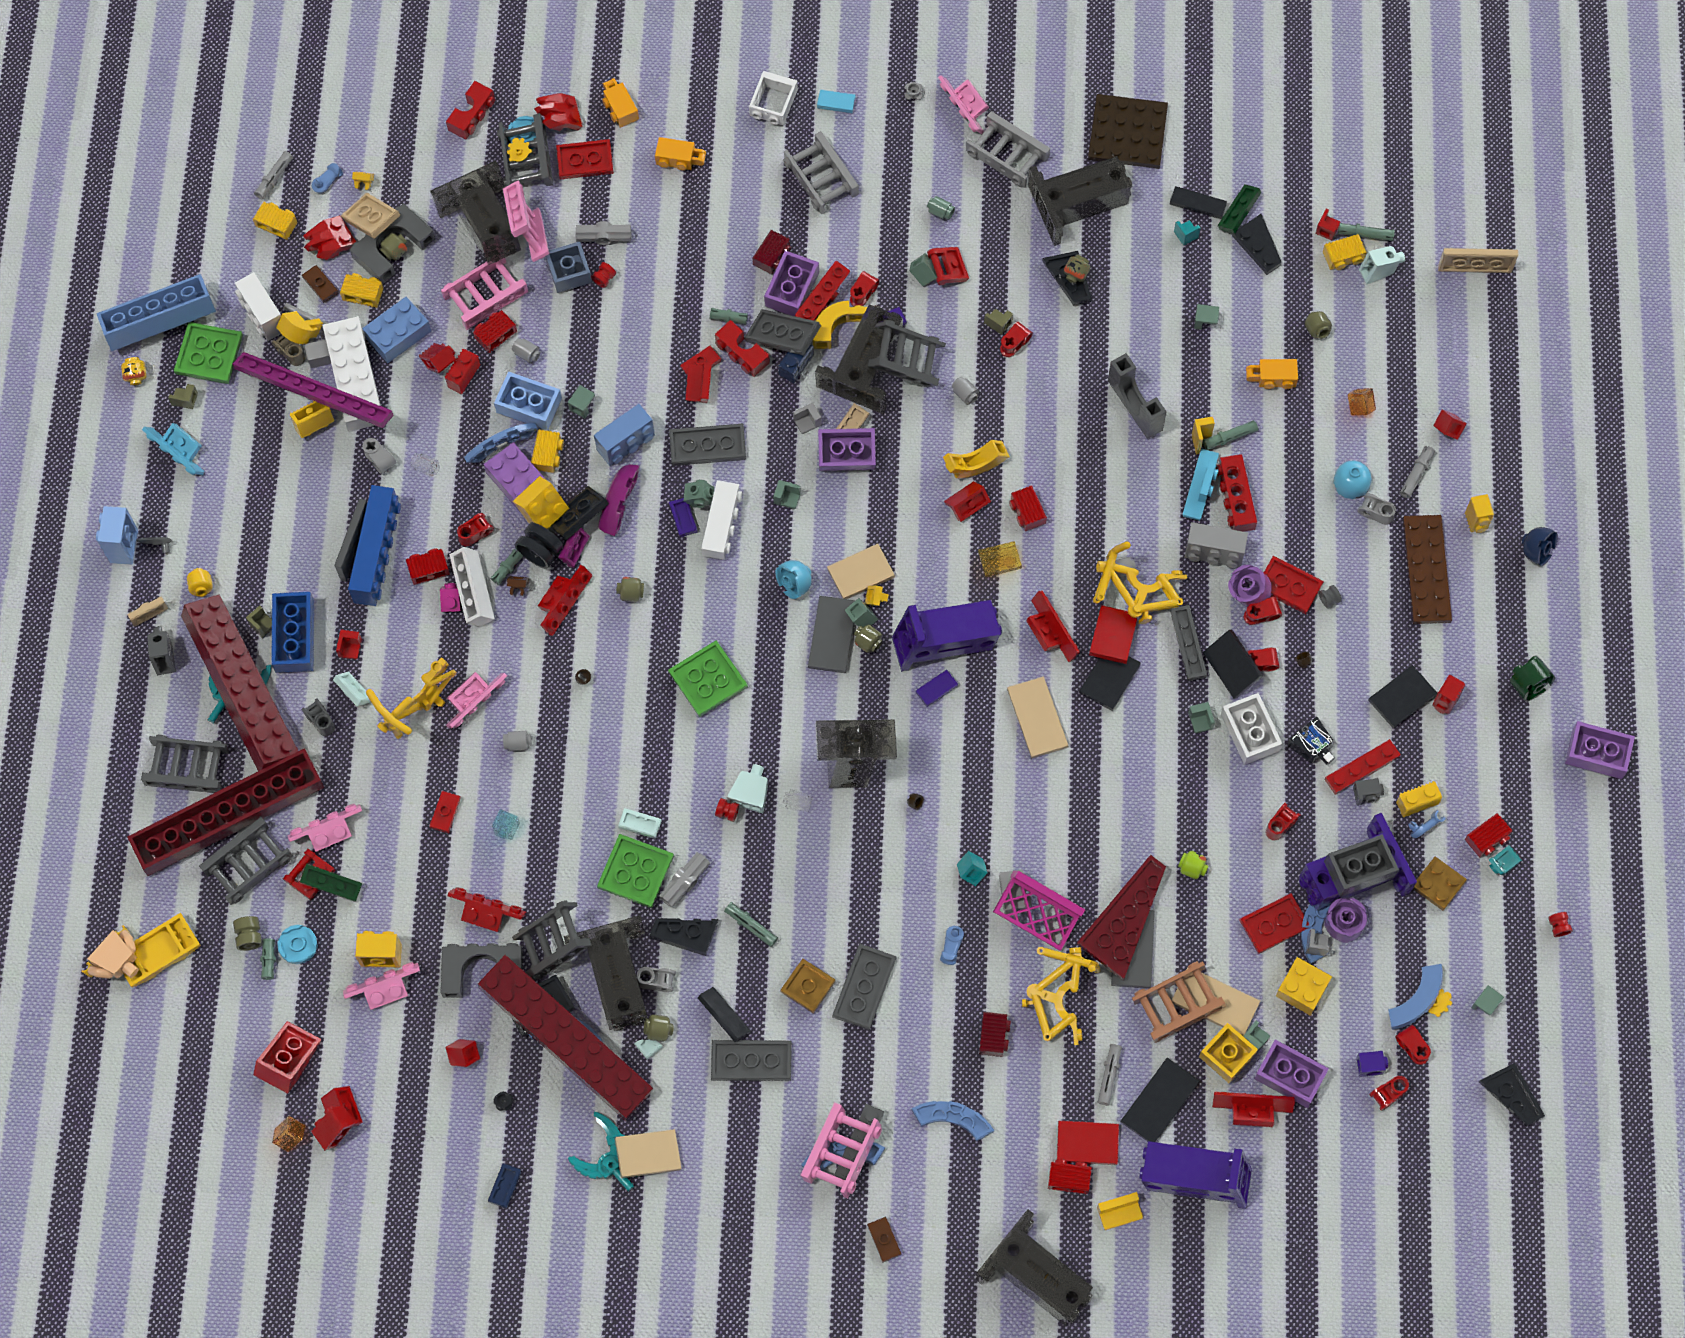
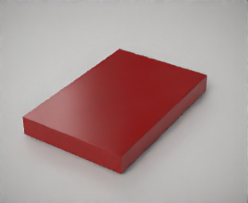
(584, 159)
(1292, 584)
(1113, 635)
(1274, 923)
(1088, 1142)

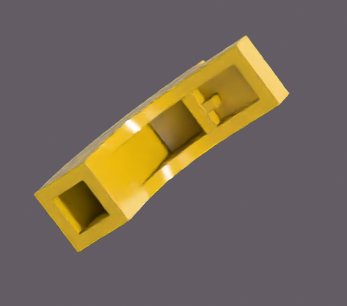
(833, 317)
(978, 461)

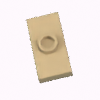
(854, 418)
(147, 611)

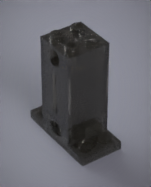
(1079, 194)
(479, 210)
(853, 377)
(853, 749)
(615, 971)
(1037, 1273)

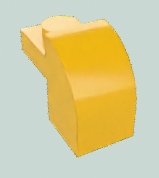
(297, 329)

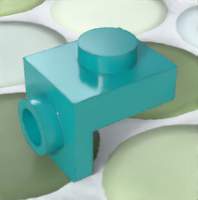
(1504, 861)

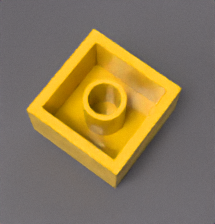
(541, 503)
(378, 949)
(1303, 986)
(1228, 1053)

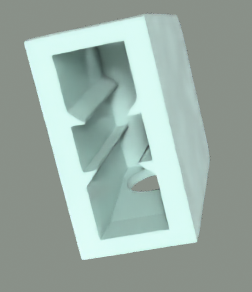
(1380, 263)
(750, 789)

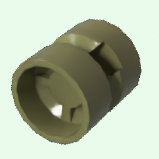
(247, 932)

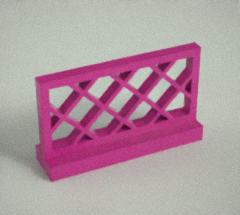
(1047, 895)

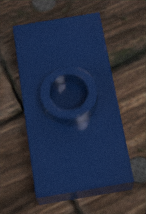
(504, 1186)

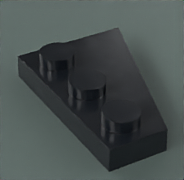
(1258, 244)
(1076, 293)
(685, 934)
(1513, 1092)

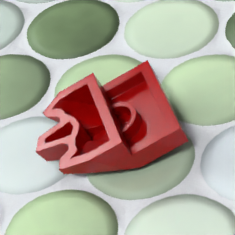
(559, 111)
(329, 238)

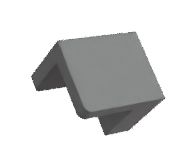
(317, 353)
(807, 418)
(1317, 943)

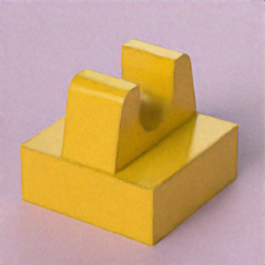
(364, 177)
(875, 596)

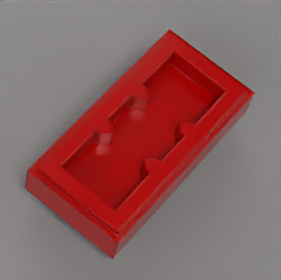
(707, 355)
(445, 812)

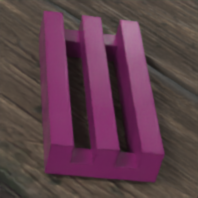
(574, 548)

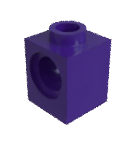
(1371, 1063)

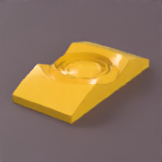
(161, 948)

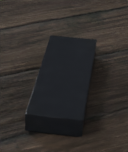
(1198, 202)
(724, 1014)

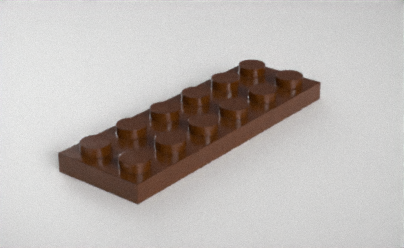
(1427, 569)

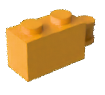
(620, 103)
(678, 154)
(1274, 373)

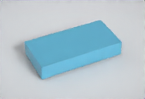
(836, 101)

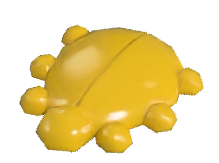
(518, 150)
(1441, 1003)

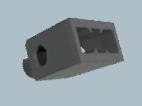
(158, 646)

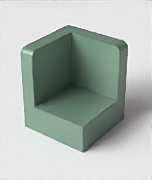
(923, 269)
(1206, 314)
(580, 401)
(787, 494)
(861, 613)
(1201, 717)
(1488, 1000)
(1256, 1036)

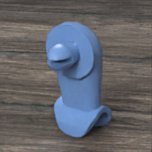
(324, 181)
(1423, 828)
(953, 940)

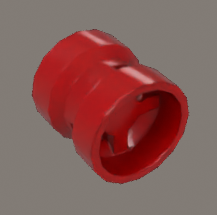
(603, 275)
(726, 809)
(1560, 924)

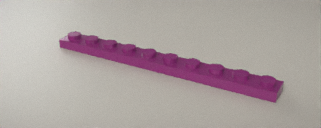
(313, 389)

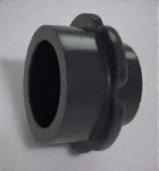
(503, 1096)

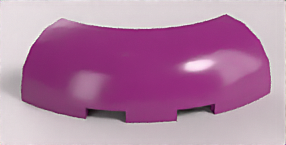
(617, 494)

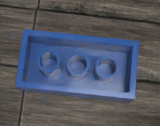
(292, 632)

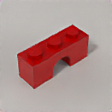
(464, 122)
(751, 360)

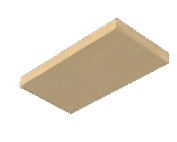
(1477, 260)
(1037, 717)
(1239, 1006)

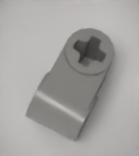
(379, 457)
(1375, 509)
(657, 979)

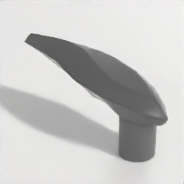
(163, 541)

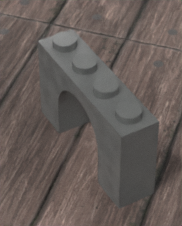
(366, 250)
(1148, 415)
(457, 958)

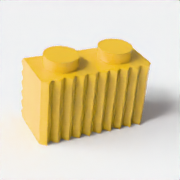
(275, 220)
(1344, 252)
(361, 290)
(311, 418)
(546, 451)
(1479, 513)
(1419, 799)

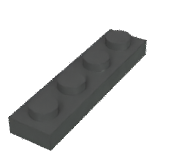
(1188, 643)
(867, 1116)

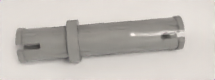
(269, 181)
(1420, 466)
(1105, 1096)

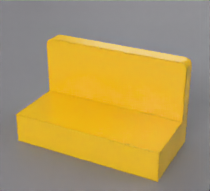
(1201, 430)
(1120, 1211)

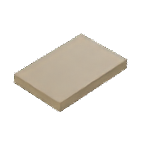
(370, 215)
(860, 571)
(648, 1153)

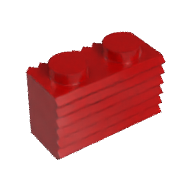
(494, 331)
(438, 357)
(462, 371)
(1028, 508)
(427, 566)
(1448, 695)
(1489, 835)
(333, 1126)
(1069, 1177)

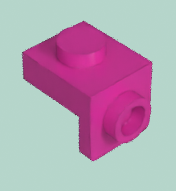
(450, 598)

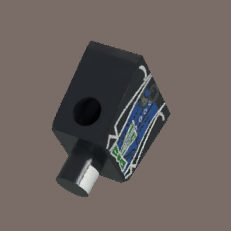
(1313, 742)

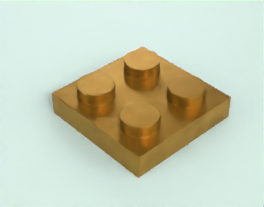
(1439, 883)
(807, 985)

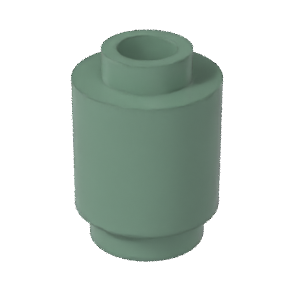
(940, 208)

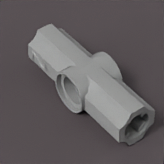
(603, 233)
(684, 879)

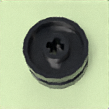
(538, 545)

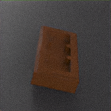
(319, 283)
(884, 1239)

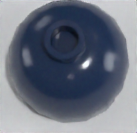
(1538, 544)

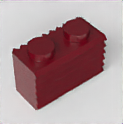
(771, 252)
(993, 1034)

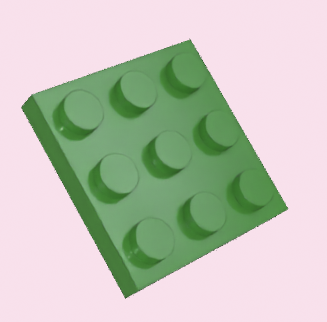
(208, 352)
(707, 678)
(635, 871)

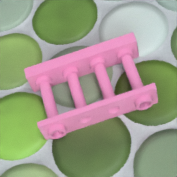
(525, 221)
(485, 307)
(821, 1153)

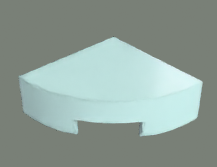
(648, 1047)

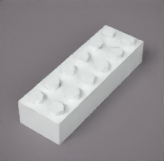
(351, 364)

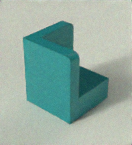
(1186, 232)
(972, 868)

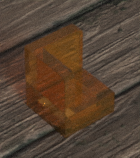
(1361, 401)
(288, 1133)

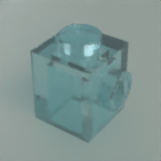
(505, 825)

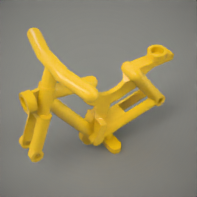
(1136, 607)
(424, 699)
(1036, 991)

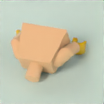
(113, 956)

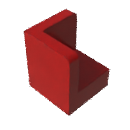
(1327, 226)
(1449, 424)
(348, 644)
(462, 1052)

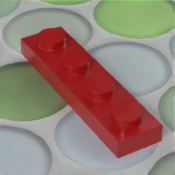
(1362, 767)

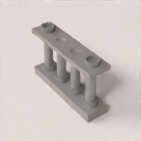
(1010, 133)
(830, 158)

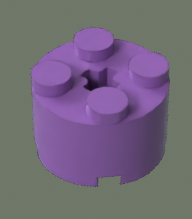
(1240, 585)
(1342, 909)

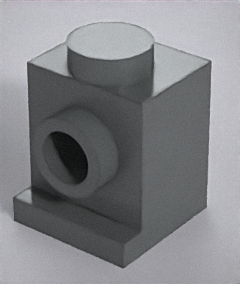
(1367, 790)

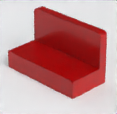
(698, 383)
(968, 500)
(342, 1096)

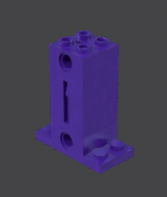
(945, 632)
(1320, 886)
(1197, 1172)

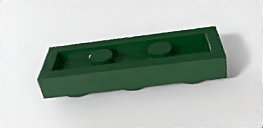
(1239, 209)
(330, 883)

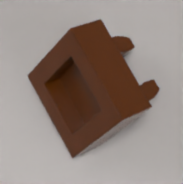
(517, 582)

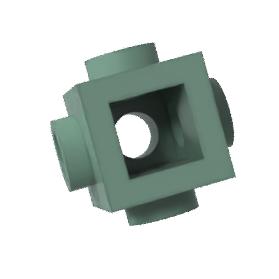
(698, 493)

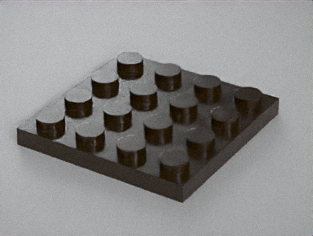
(1128, 130)

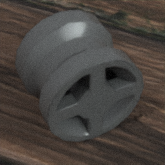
(1330, 596)

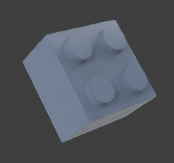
(568, 267)

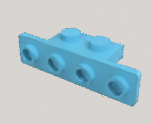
(179, 445)
(1201, 484)

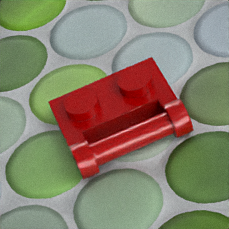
(953, 264)
(305, 890)

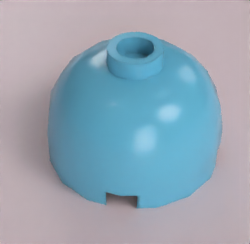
(1352, 479)
(794, 577)

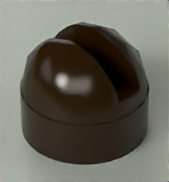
(1303, 659)
(585, 674)
(915, 797)

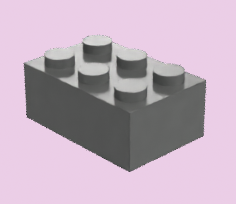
(1361, 865)

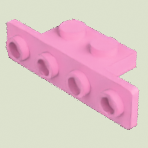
(968, 100)
(470, 694)
(328, 830)
(384, 988)

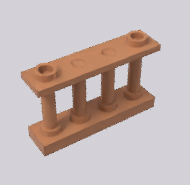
(1195, 1012)

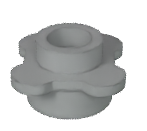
(913, 86)

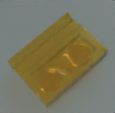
(999, 559)

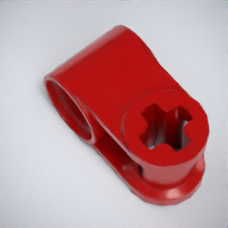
(863, 289)
(1014, 339)
(477, 527)
(1265, 610)
(1265, 659)
(1283, 819)
(1412, 1042)
(1387, 1094)

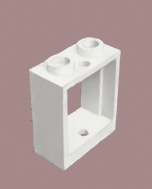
(777, 83)

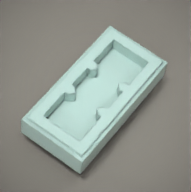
(352, 688)
(639, 823)

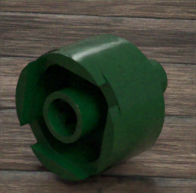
(1531, 678)

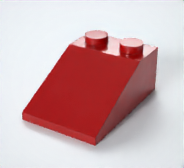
(286, 1057)

